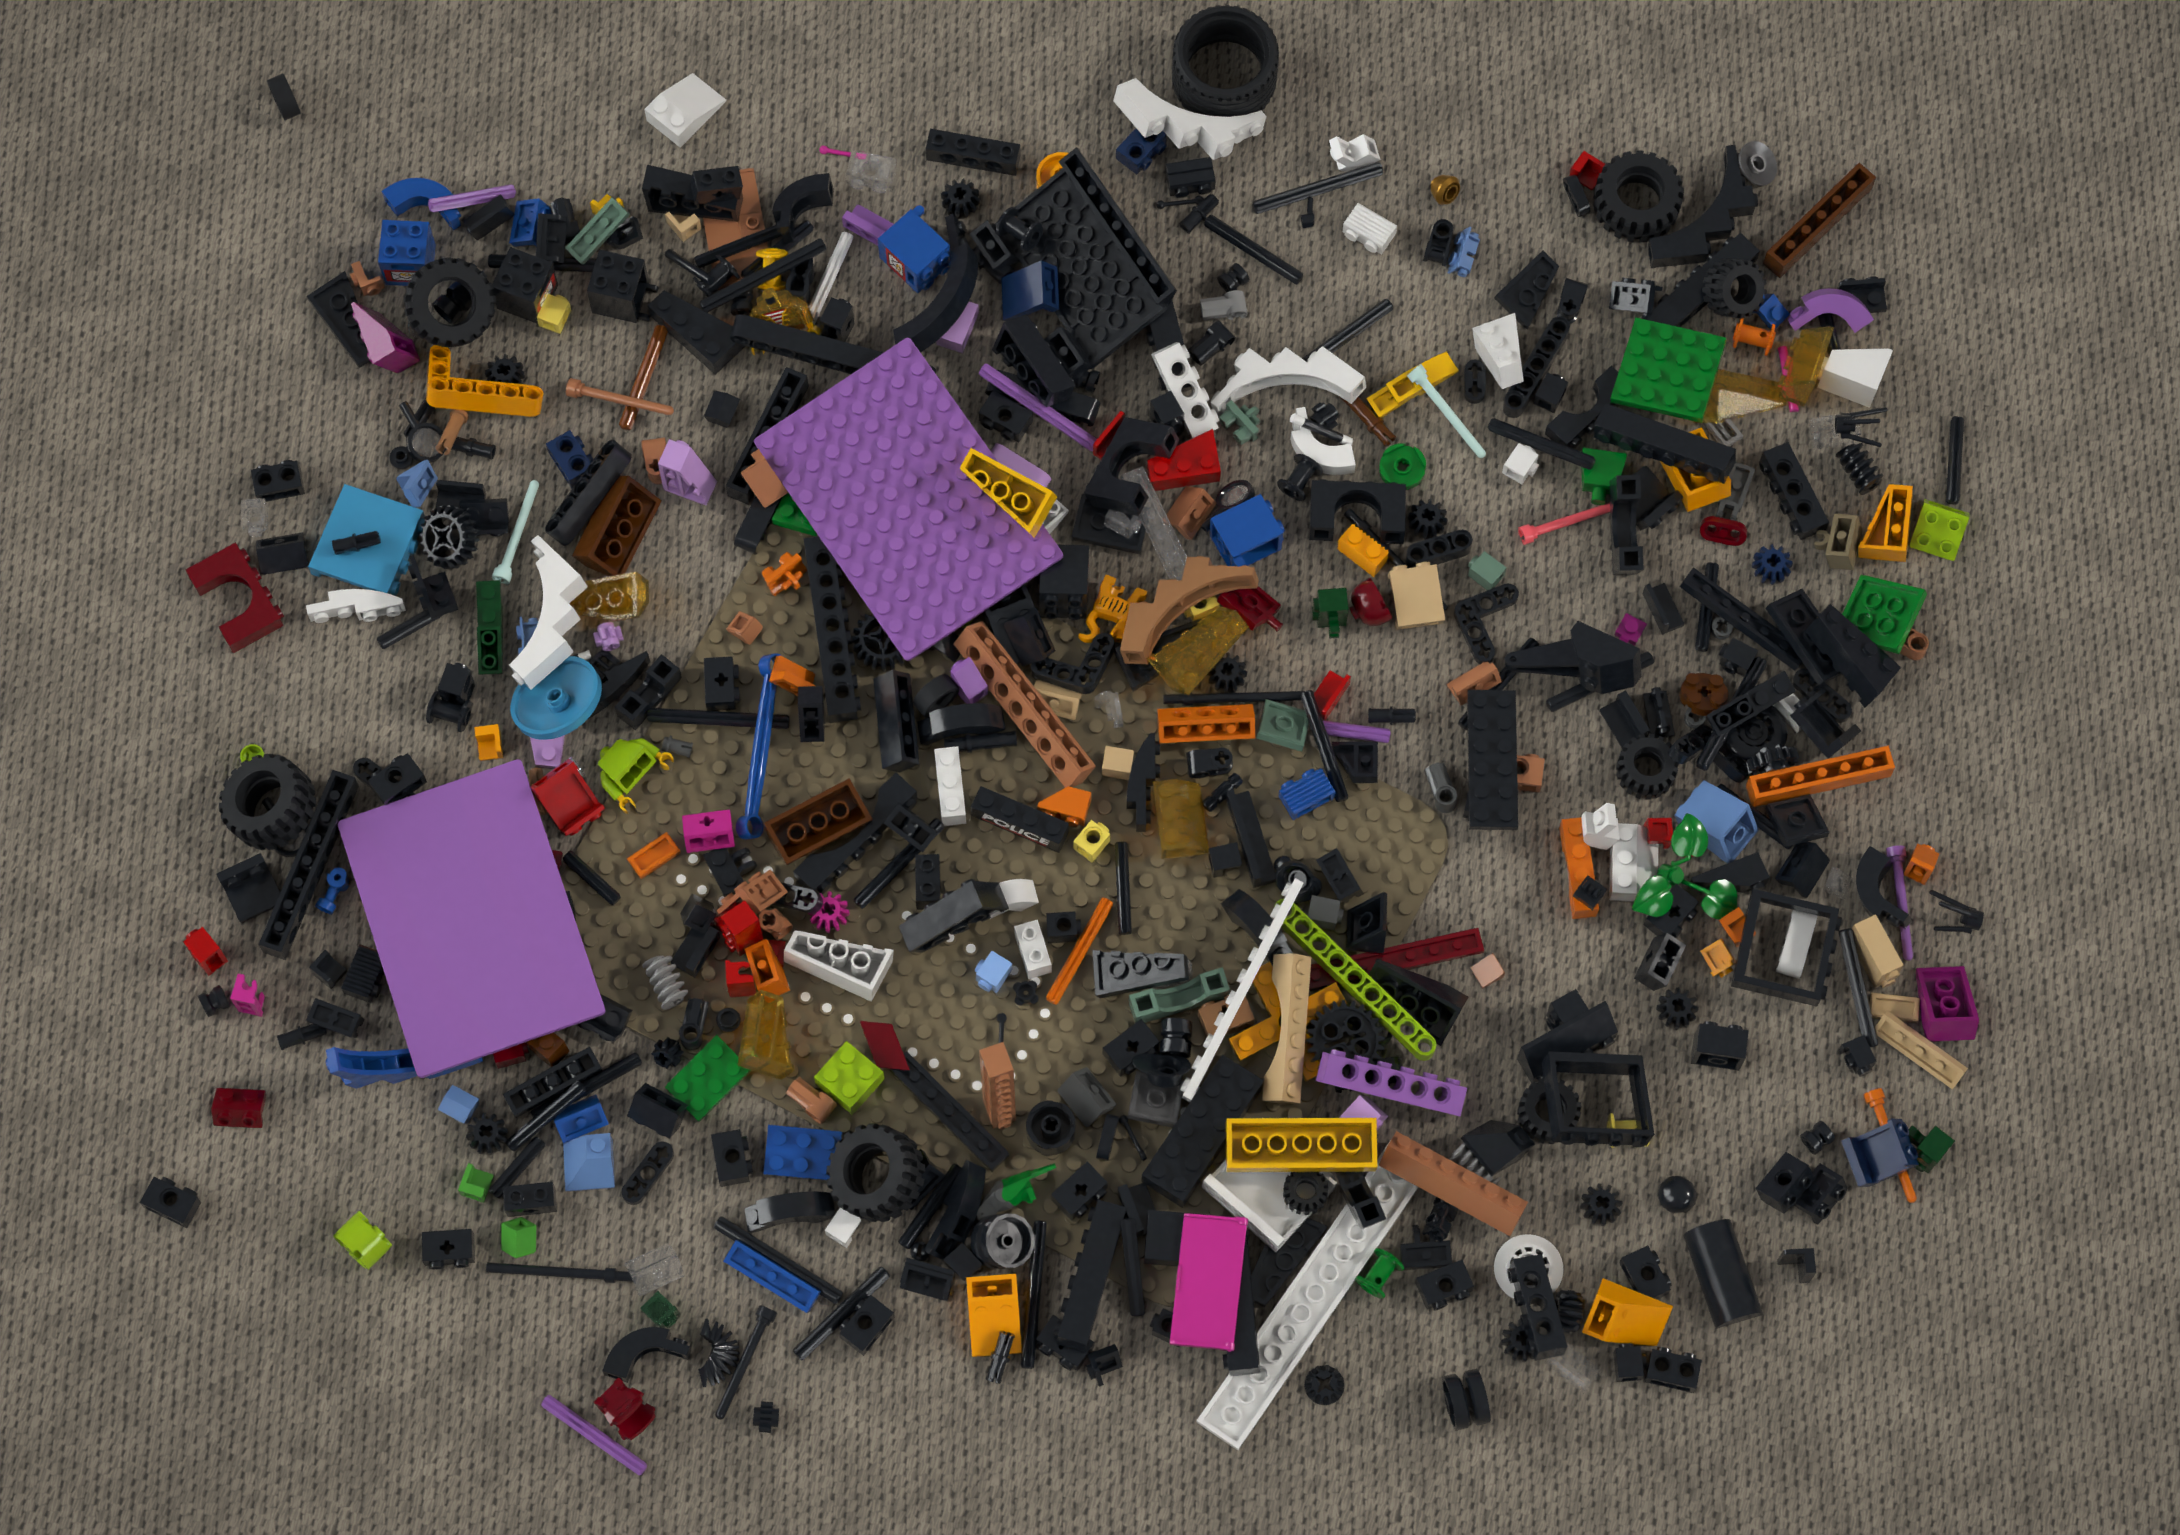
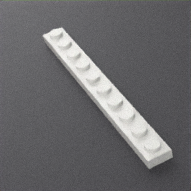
(1235, 998)

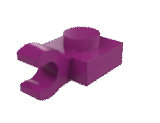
(1630, 629)

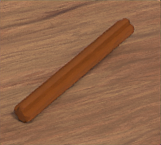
(644, 375)

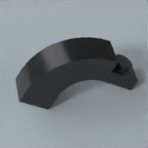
(799, 197)
(961, 719)
(1869, 876)
(1252, 918)
(1360, 1200)
(789, 1208)
(637, 1344)

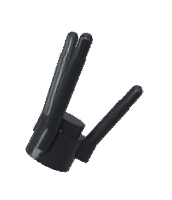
(1847, 423)
(1969, 916)

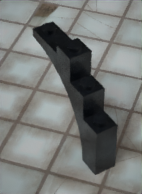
(1692, 243)

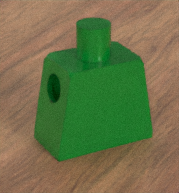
(1606, 467)

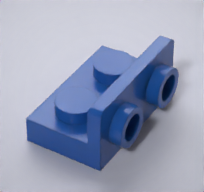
(526, 221)

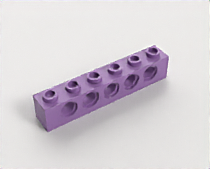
(1331, 1073)

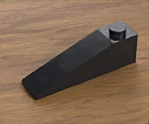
(1425, 999)

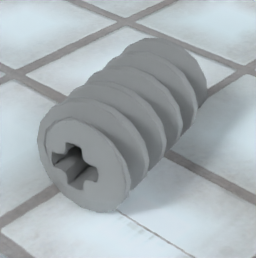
(664, 981)
(1465, 1158)

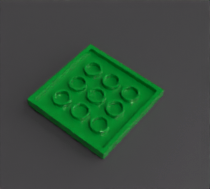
(1668, 370)

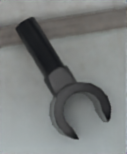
(1308, 219)

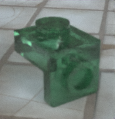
(660, 1311)

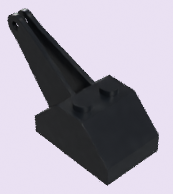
(1593, 656)

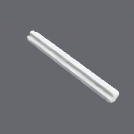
(829, 275)

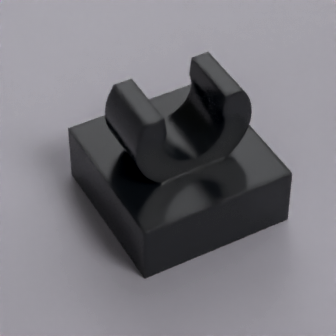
(1590, 892)

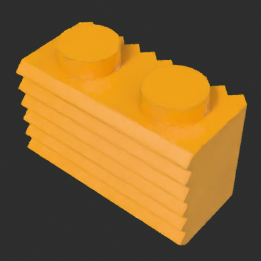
(1362, 550)

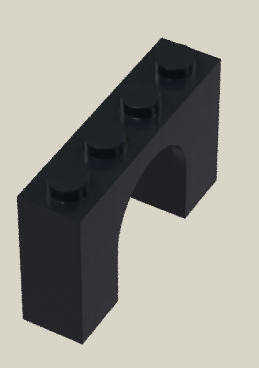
(1131, 439)
(1384, 498)
(1626, 554)

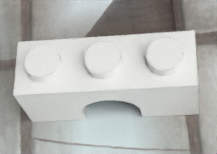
(950, 786)

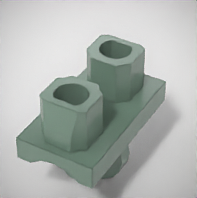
(1244, 418)

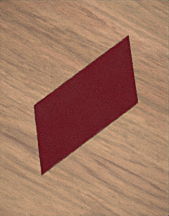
(884, 1045)

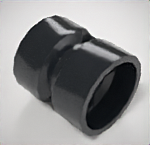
(453, 303)
(1176, 1035)

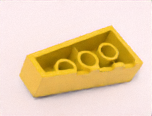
(1016, 494)

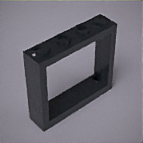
(1779, 990)
(1598, 1064)

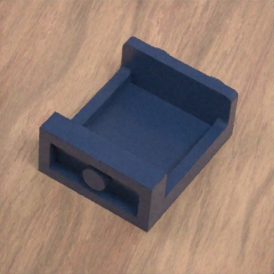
(1030, 290)
(1880, 1153)

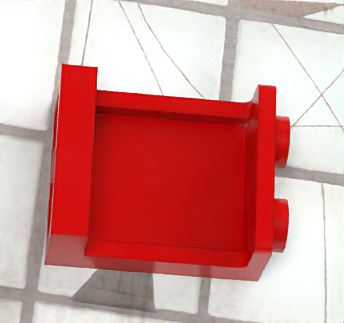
(567, 798)

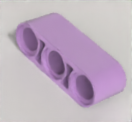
(1020, 465)

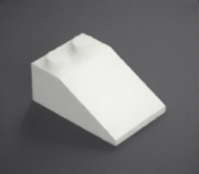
(683, 108)

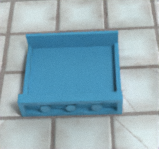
(373, 566)

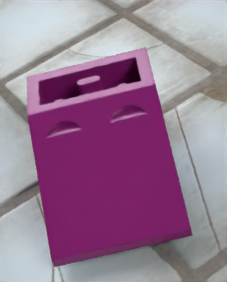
(384, 341)

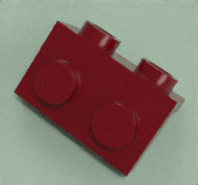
(238, 1107)

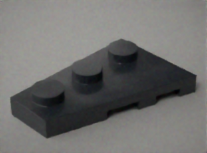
(1528, 289)

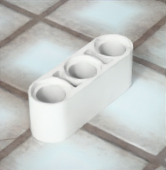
(1796, 944)

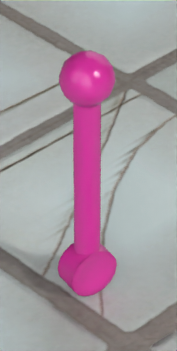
(823, 150)

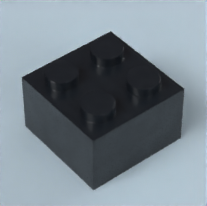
(1719, 1046)

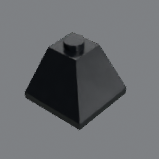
(1498, 1144)

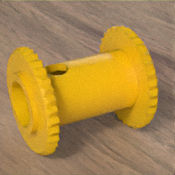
(769, 256)

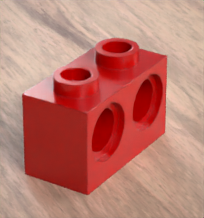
(205, 950)

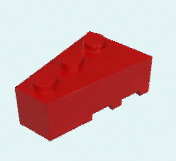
(739, 927)

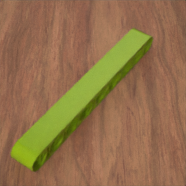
(1358, 990)

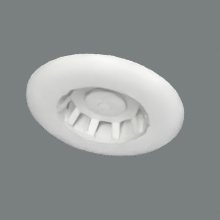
(1521, 1244)

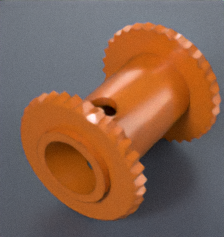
(1754, 336)

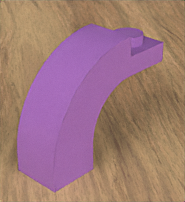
(1834, 302)

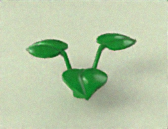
(1654, 896)

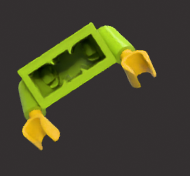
(626, 764)

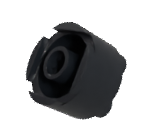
(1057, 1116)

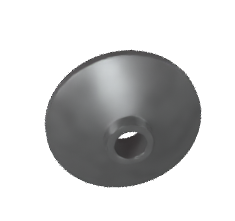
(1757, 163)

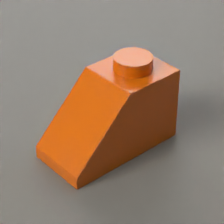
(1921, 863)
(766, 968)

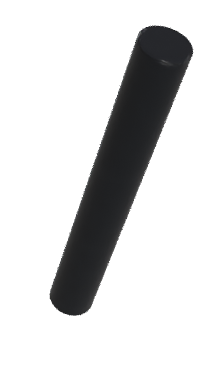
(690, 267)

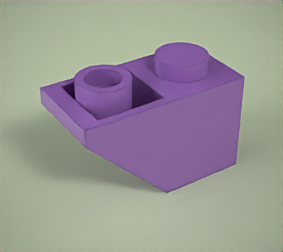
(969, 680)

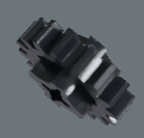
(1772, 759)

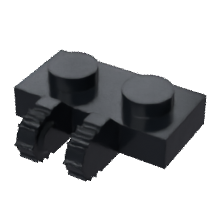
(724, 869)
(1425, 1254)

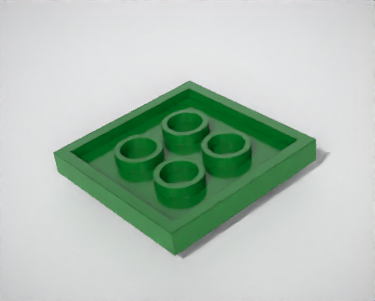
(1884, 610)

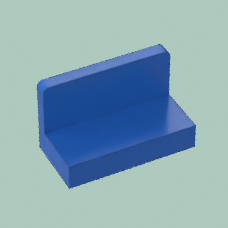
(580, 1119)

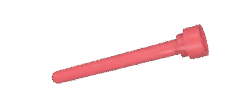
(1532, 532)

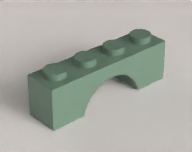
(1159, 1003)

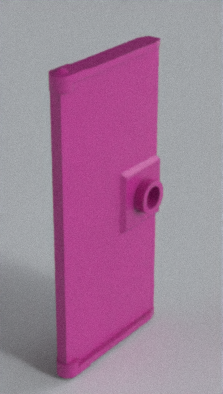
(1208, 1281)

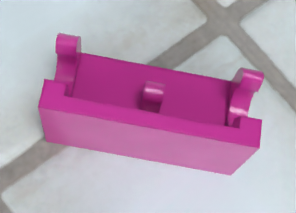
(244, 997)

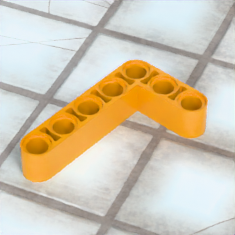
(477, 394)

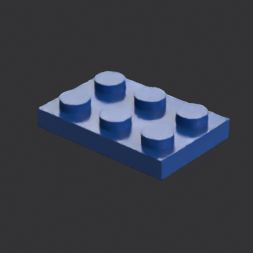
(799, 1151)

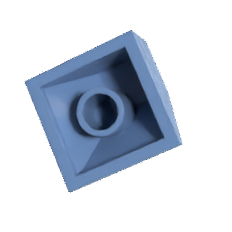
(589, 1162)

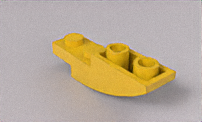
(1402, 389)

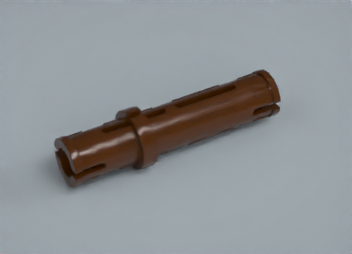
(1373, 423)

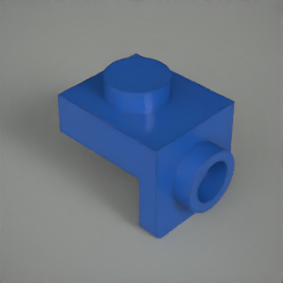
(1772, 311)

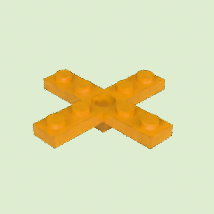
(1268, 1030)

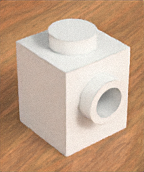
(1521, 463)

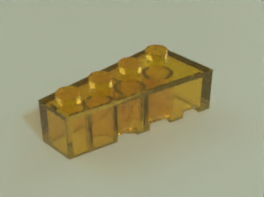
(1198, 650)

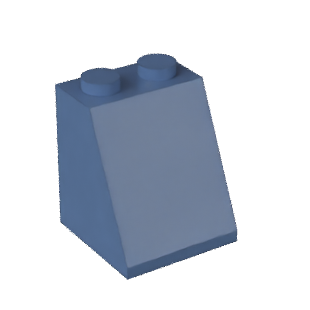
(1725, 818)

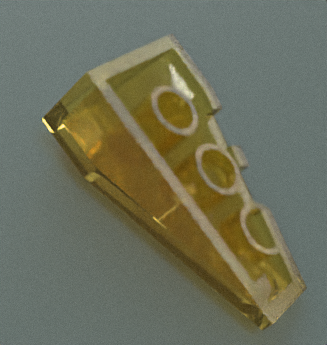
(1740, 394)
(613, 597)

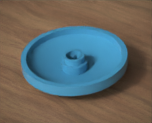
(557, 702)

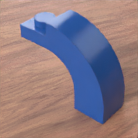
(417, 192)

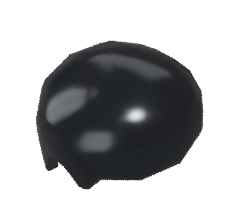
(1677, 1194)

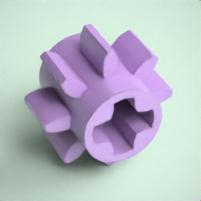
(608, 636)

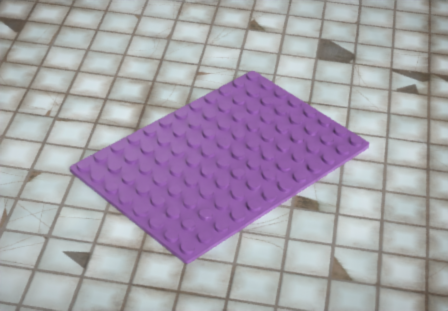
(887, 498)
(470, 918)

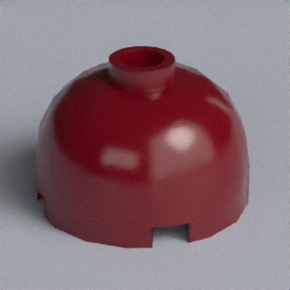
(1369, 604)

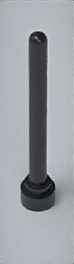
(764, 1318)

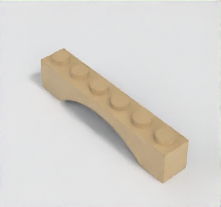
(1292, 982)

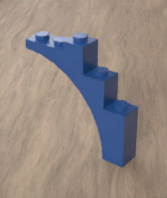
(368, 1067)

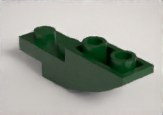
(489, 627)

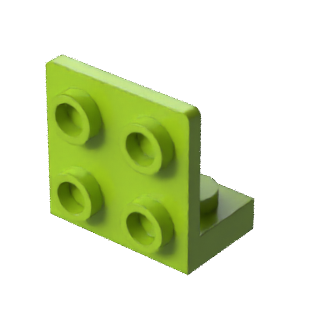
(1939, 530)

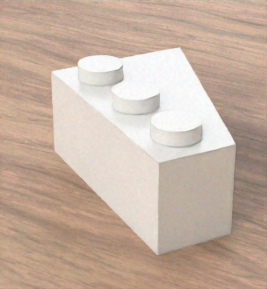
(1500, 350)

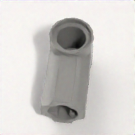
(1229, 306)

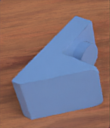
(417, 482)

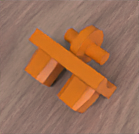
(786, 575)

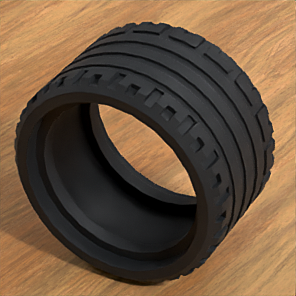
(1225, 25)

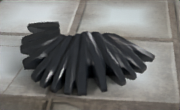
(721, 1354)

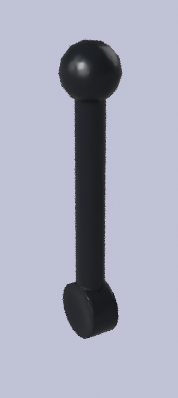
(1161, 204)
(1001, 1018)
(1124, 1120)

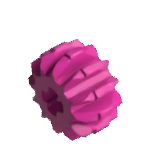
(838, 916)

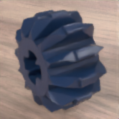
(1768, 572)

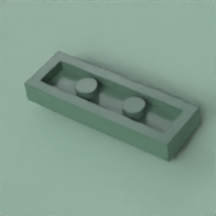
(597, 230)

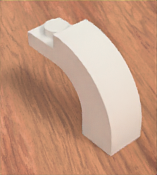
(1332, 459)

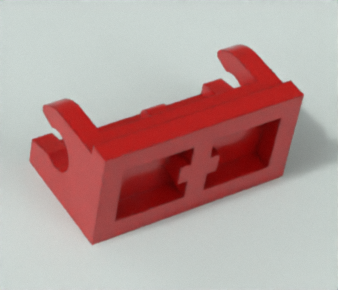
(739, 984)

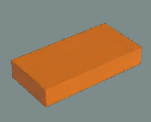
(653, 855)

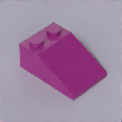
(1946, 1004)

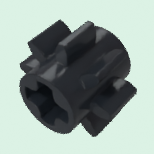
(1325, 415)
(667, 1053)
(766, 1417)

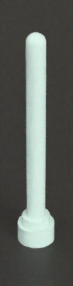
(1419, 376)
(503, 570)

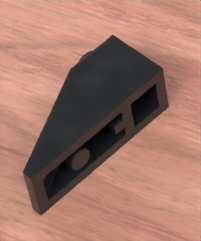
(1743, 873)

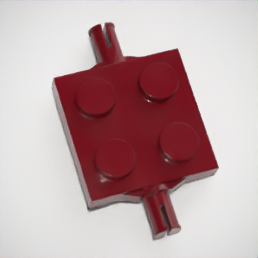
(1253, 606)

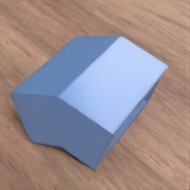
(459, 1104)

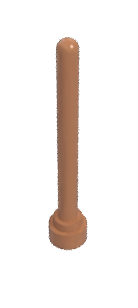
(576, 389)

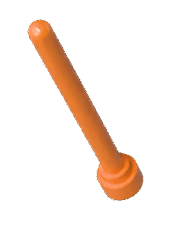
(1876, 1101)

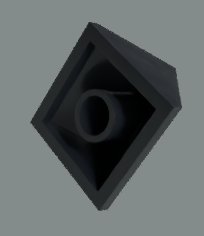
(1367, 925)

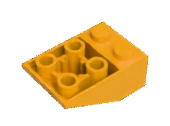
(993, 1309)
(1626, 1316)

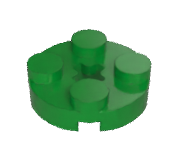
(1407, 455)

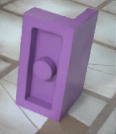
(865, 223)

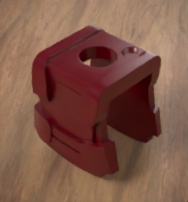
(625, 1409)

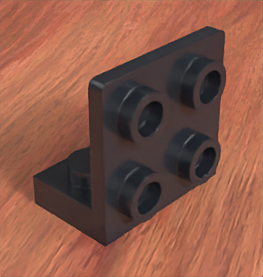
(436, 591)
(249, 887)

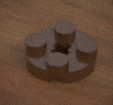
(1707, 683)

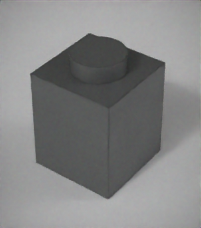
(1325, 912)

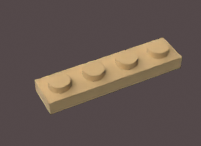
(1920, 1050)

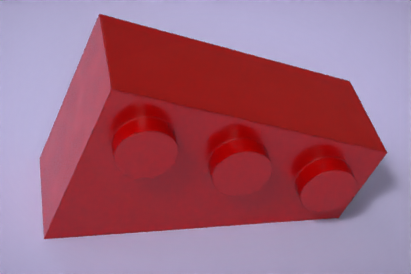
(1189, 465)

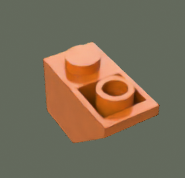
(1068, 805)

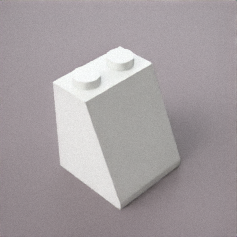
(1854, 373)

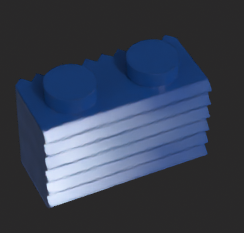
(1307, 793)

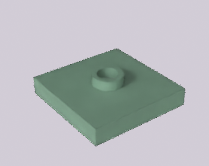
(1283, 725)

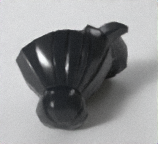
(1290, 869)

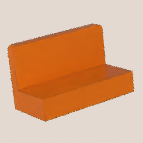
(790, 675)

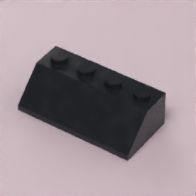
(1577, 1035)

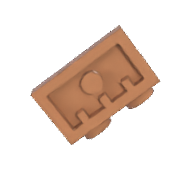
(759, 893)

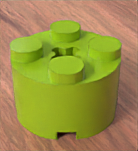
(362, 1240)

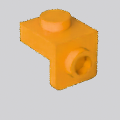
(1718, 958)

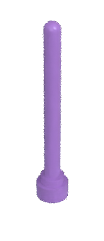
(1897, 856)

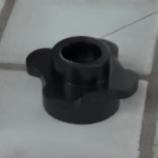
(1027, 986)

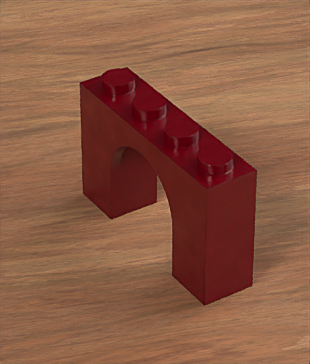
(232, 566)

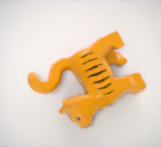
(1111, 608)

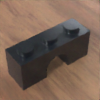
(659, 681)

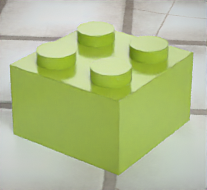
(849, 1078)

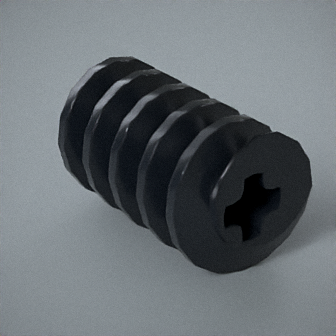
(1859, 468)

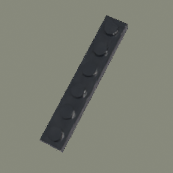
(1740, 617)
(952, 1114)

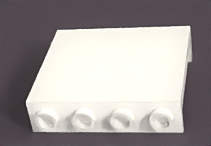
(1261, 1201)

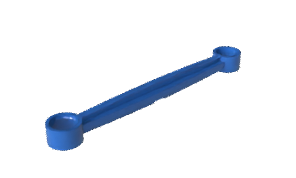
(759, 754)

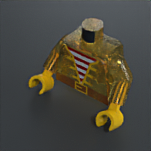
(784, 310)

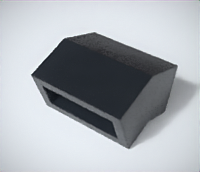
(721, 408)

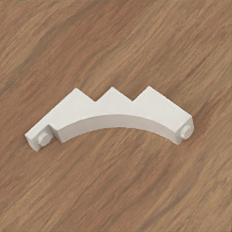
(547, 646)

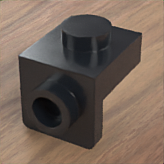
(626, 234)
(1102, 1362)

